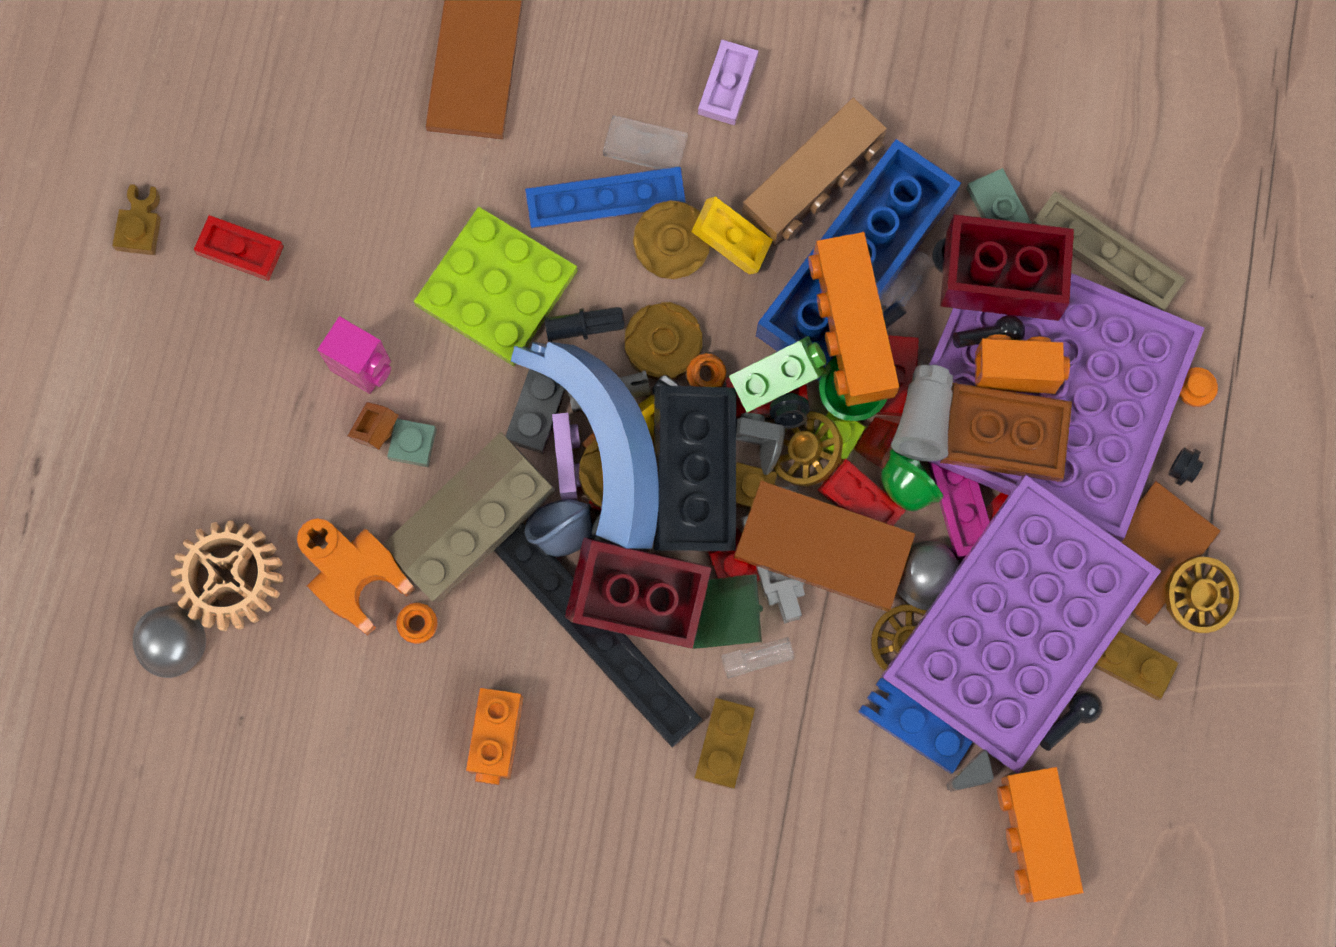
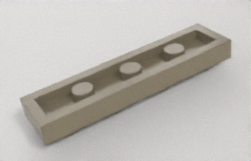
(1112, 253)

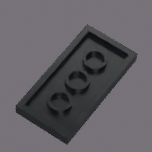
(695, 468)

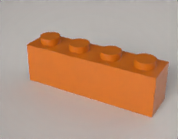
(854, 319)

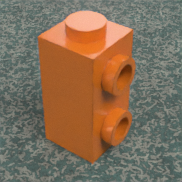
(1021, 364)
(494, 735)

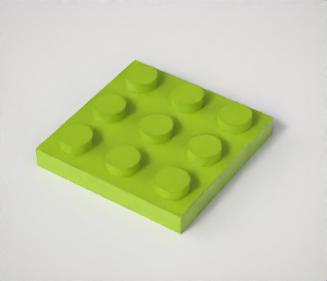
(495, 285)

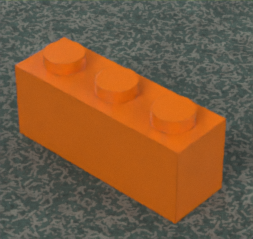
(1040, 835)

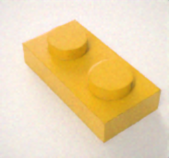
(732, 235)

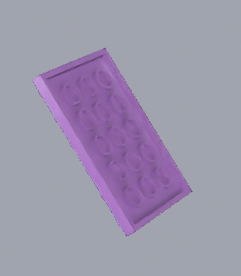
(1021, 623)

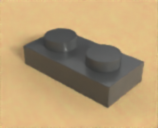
(534, 410)

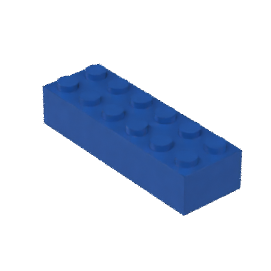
(895, 211)

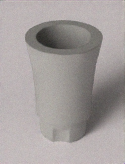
(925, 416)

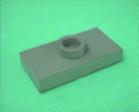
(997, 198)

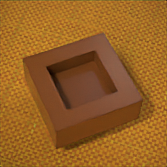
(373, 425)

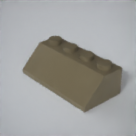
(469, 518)

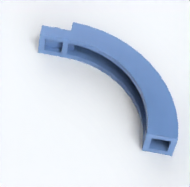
(622, 435)

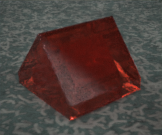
(877, 441)

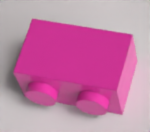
(355, 355)

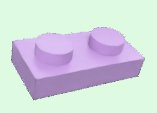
(728, 82)
(566, 440)

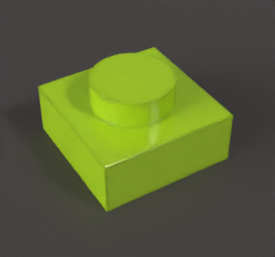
(850, 432)

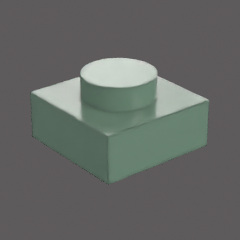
(412, 443)

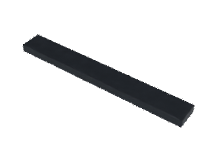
(608, 649)

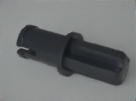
(584, 323)

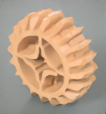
(214, 589)

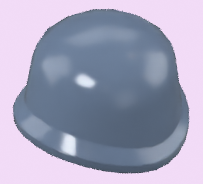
(560, 527)

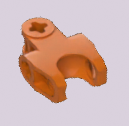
(347, 569)

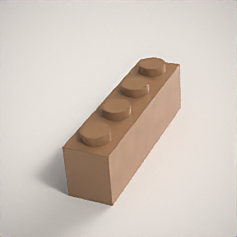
(814, 172)

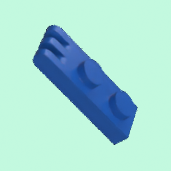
(916, 727)

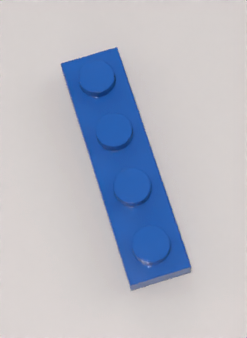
(603, 197)

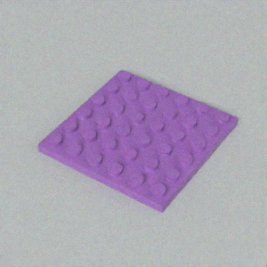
(1122, 391)

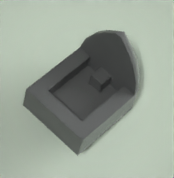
(769, 436)

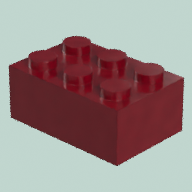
(1007, 267)
(637, 593)

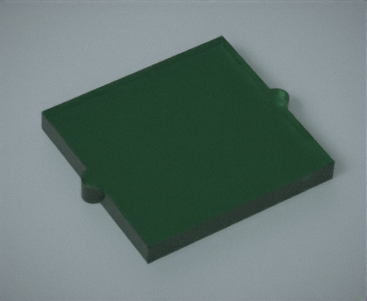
(730, 613)

